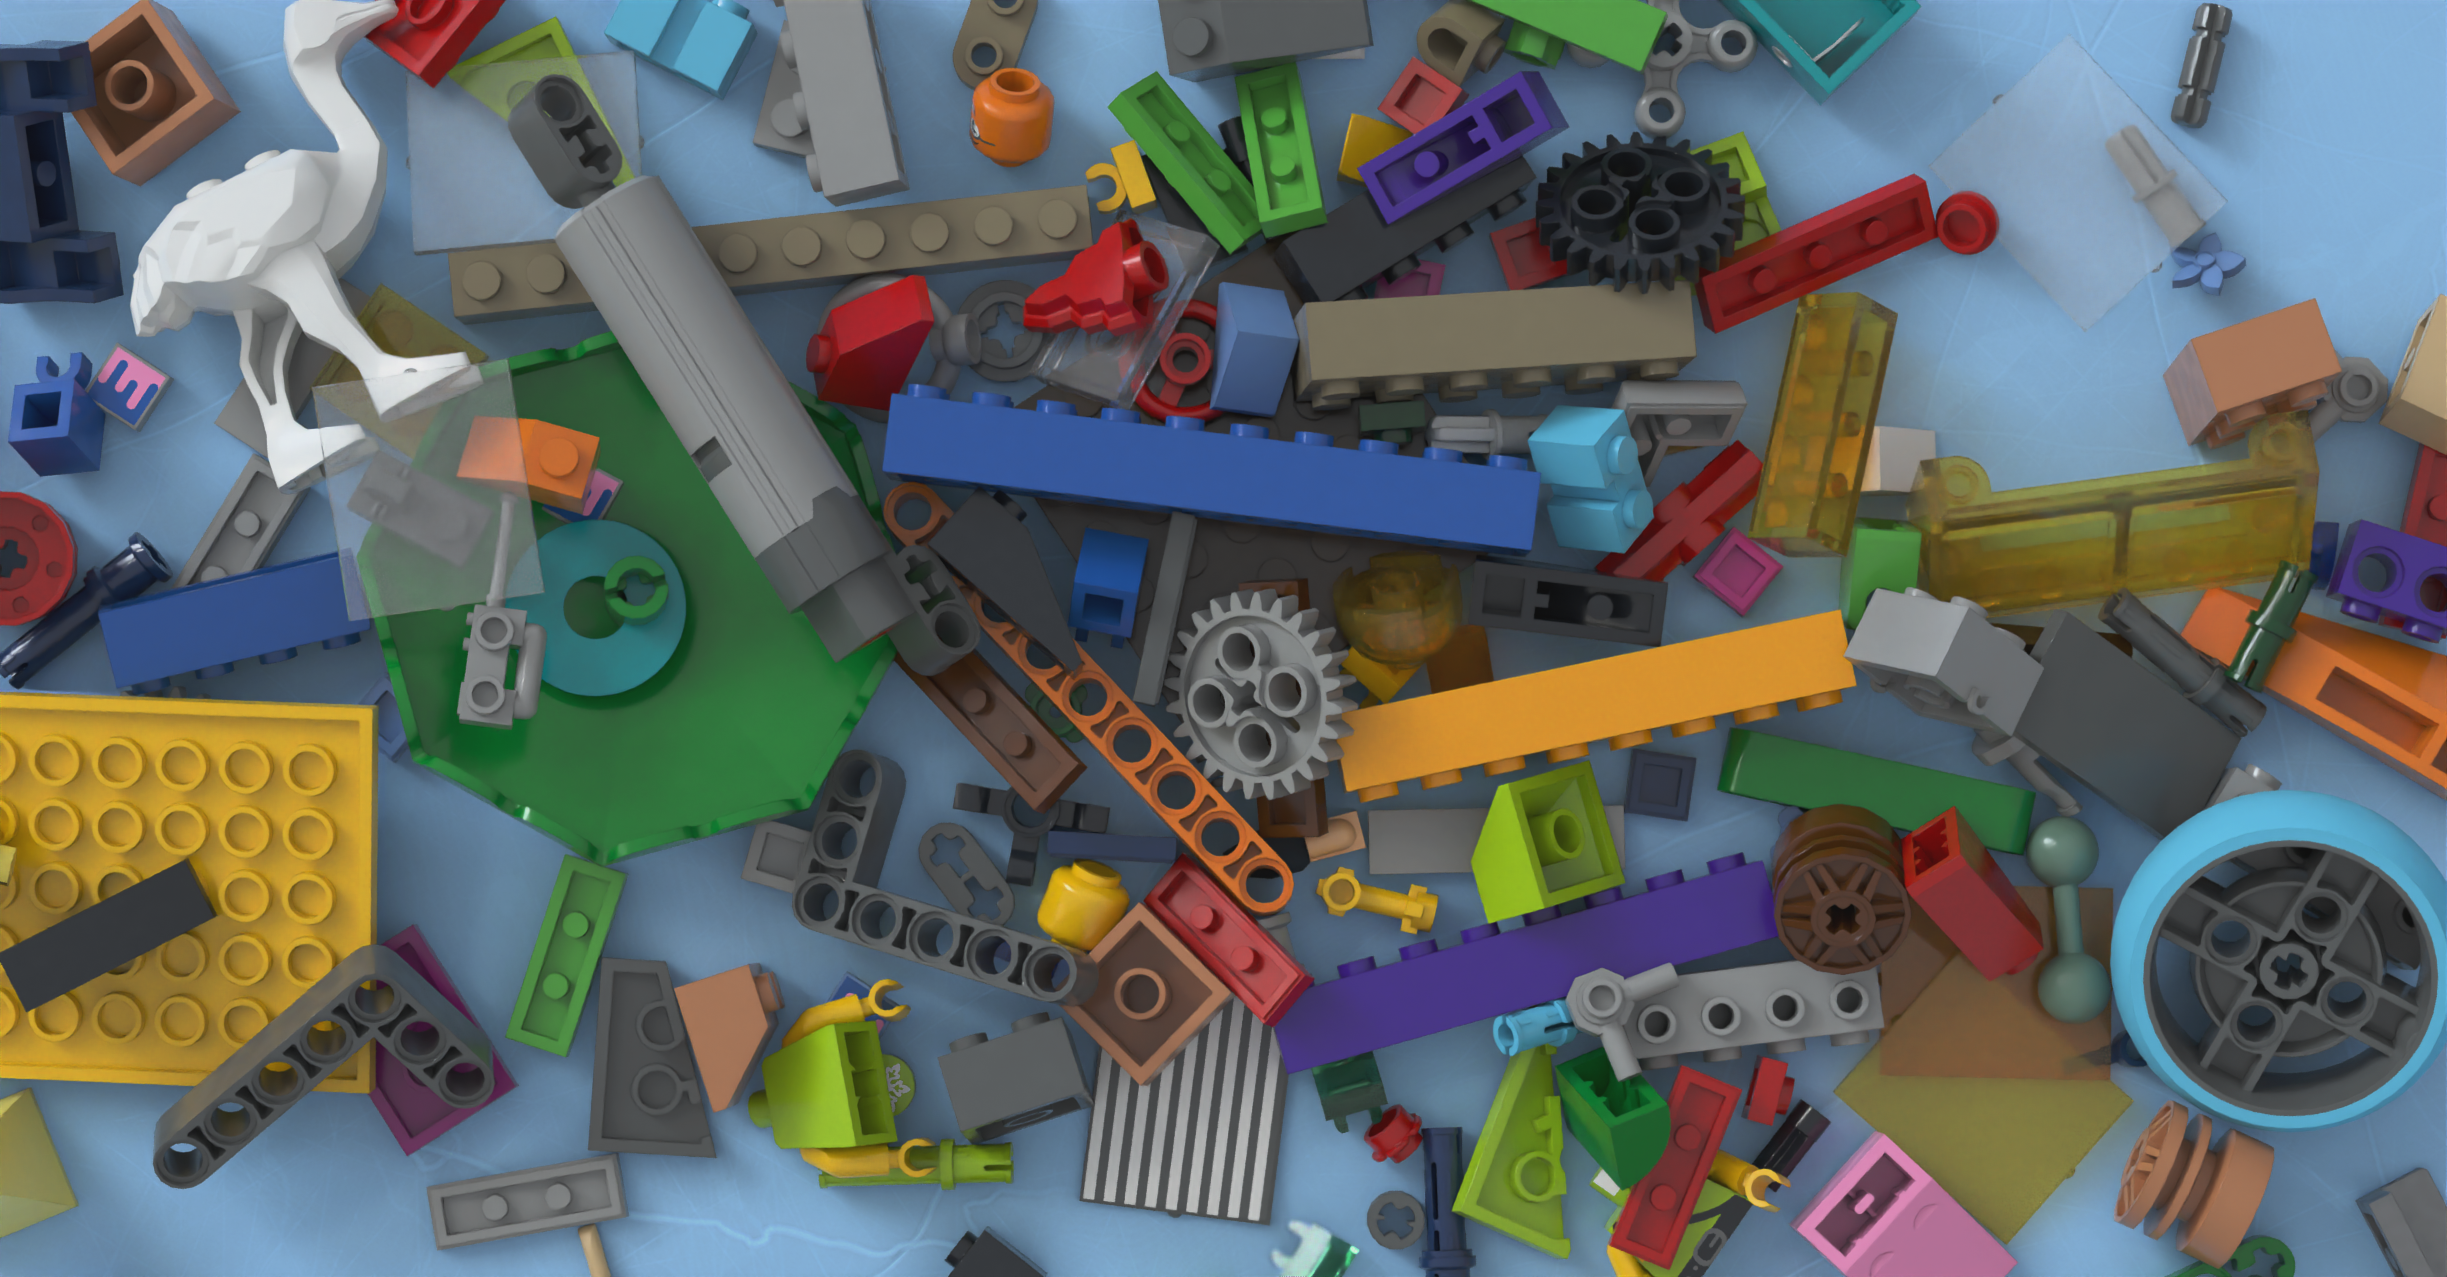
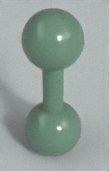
(2073, 983)

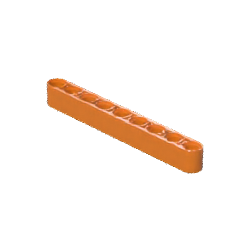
(1106, 726)

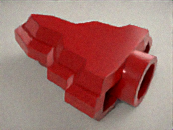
(1103, 287)

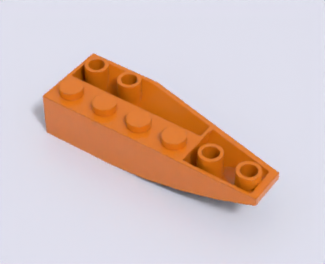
(2347, 680)

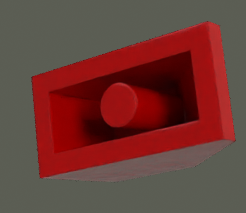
(871, 344)

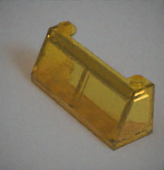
(2115, 532)

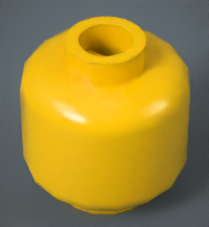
(1082, 904)

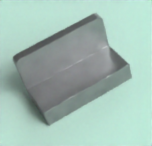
(2409, 1224)

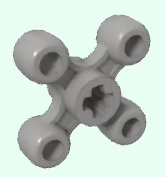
(1662, 70)

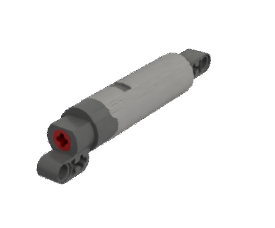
(733, 399)

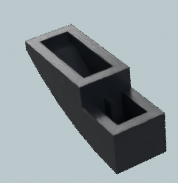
(107, 935)

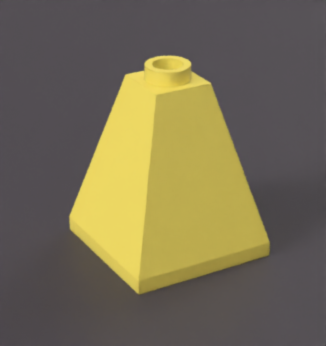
(30, 1168)

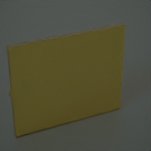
(1983, 1096)

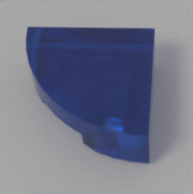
(2323, 552)

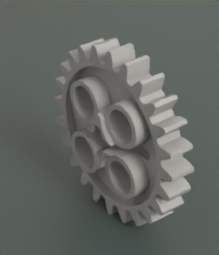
(1261, 693)

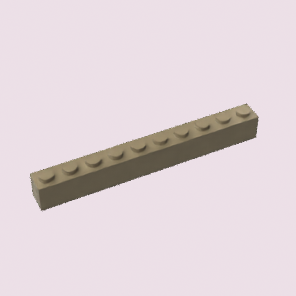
(804, 251)

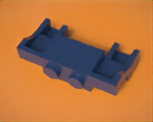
(39, 228)

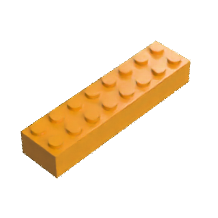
(1594, 702)

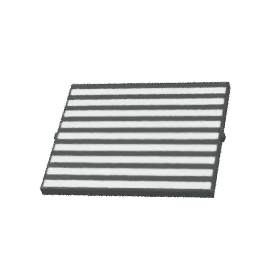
(1200, 1131)

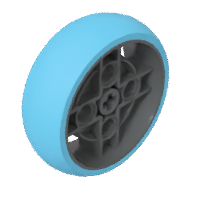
(2228, 1064)

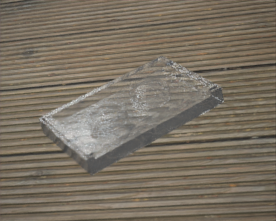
(1116, 367)

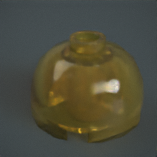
(1400, 607)

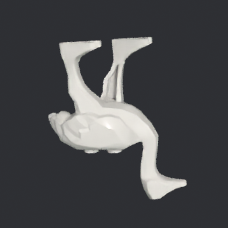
(282, 238)

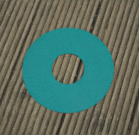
(633, 651)

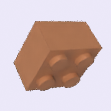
(150, 93)
(1148, 995)

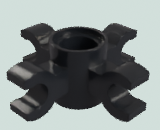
(1027, 838)

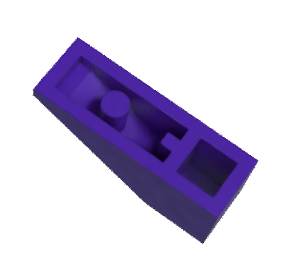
(1464, 145)

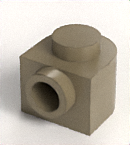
(1461, 40)

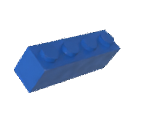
(227, 621)

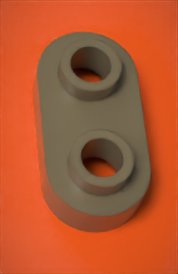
(994, 27)

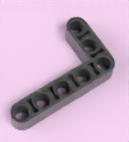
(916, 921)
(317, 1054)

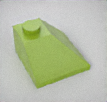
(1544, 844)

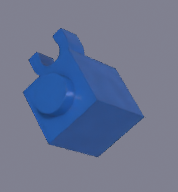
(56, 421)
(1107, 585)

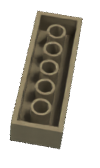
(1490, 343)

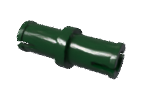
(2271, 626)

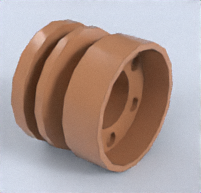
(2206, 1189)

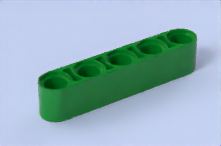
(1901, 793)

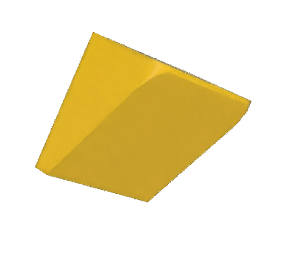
(1364, 142)

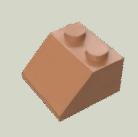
(730, 1027)

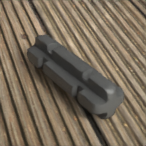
(2201, 65)

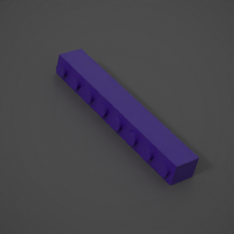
(1527, 964)

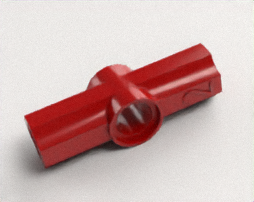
(1690, 516)

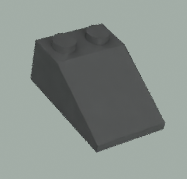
(1243, 36)

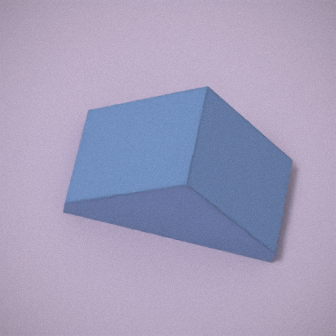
(1251, 349)

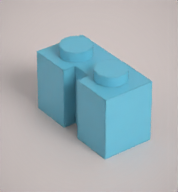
(686, 38)
(1593, 478)

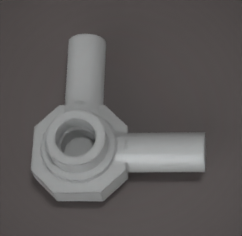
(2351, 396)
(1603, 1002)

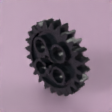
(1640, 212)

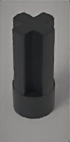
(1792, 1141)

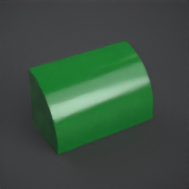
(1615, 1121)

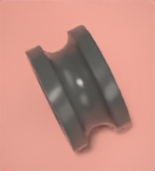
(1391, 1239)

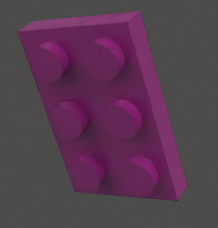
(402, 1099)

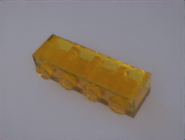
(1823, 425)

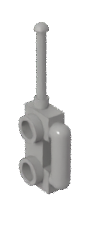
(492, 636)

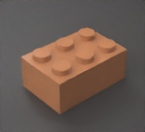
(2250, 372)

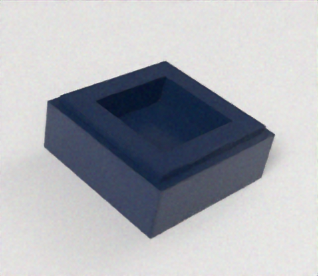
(1659, 785)

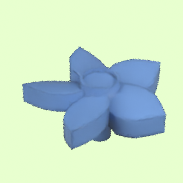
(2206, 266)

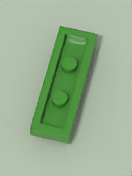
(1280, 150)
(1190, 160)
(566, 955)

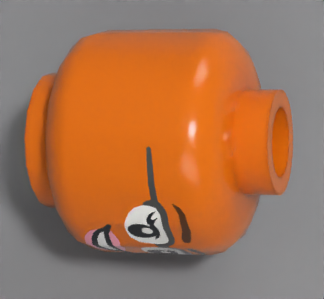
(1011, 117)

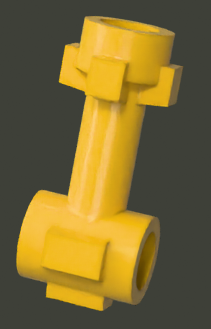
(1344, 892)

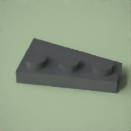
(643, 1069)

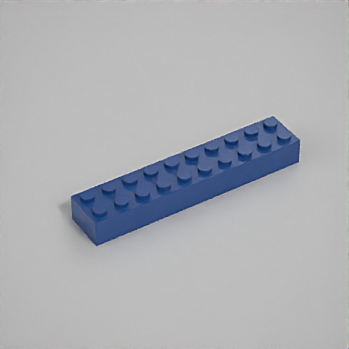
(1210, 473)

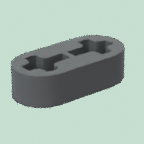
(979, 866)

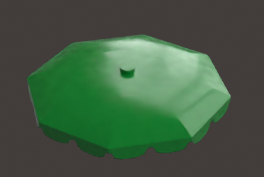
(737, 715)

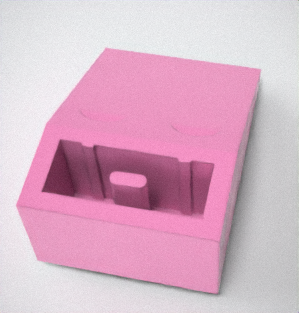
(1896, 1221)

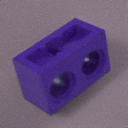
(2406, 563)

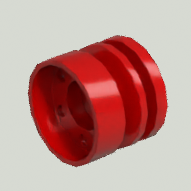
(50, 558)

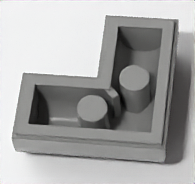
(1678, 415)

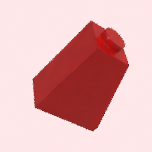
(1970, 896)

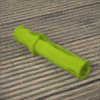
(954, 1165)

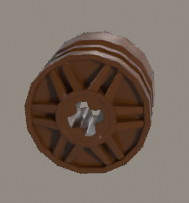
(1840, 889)

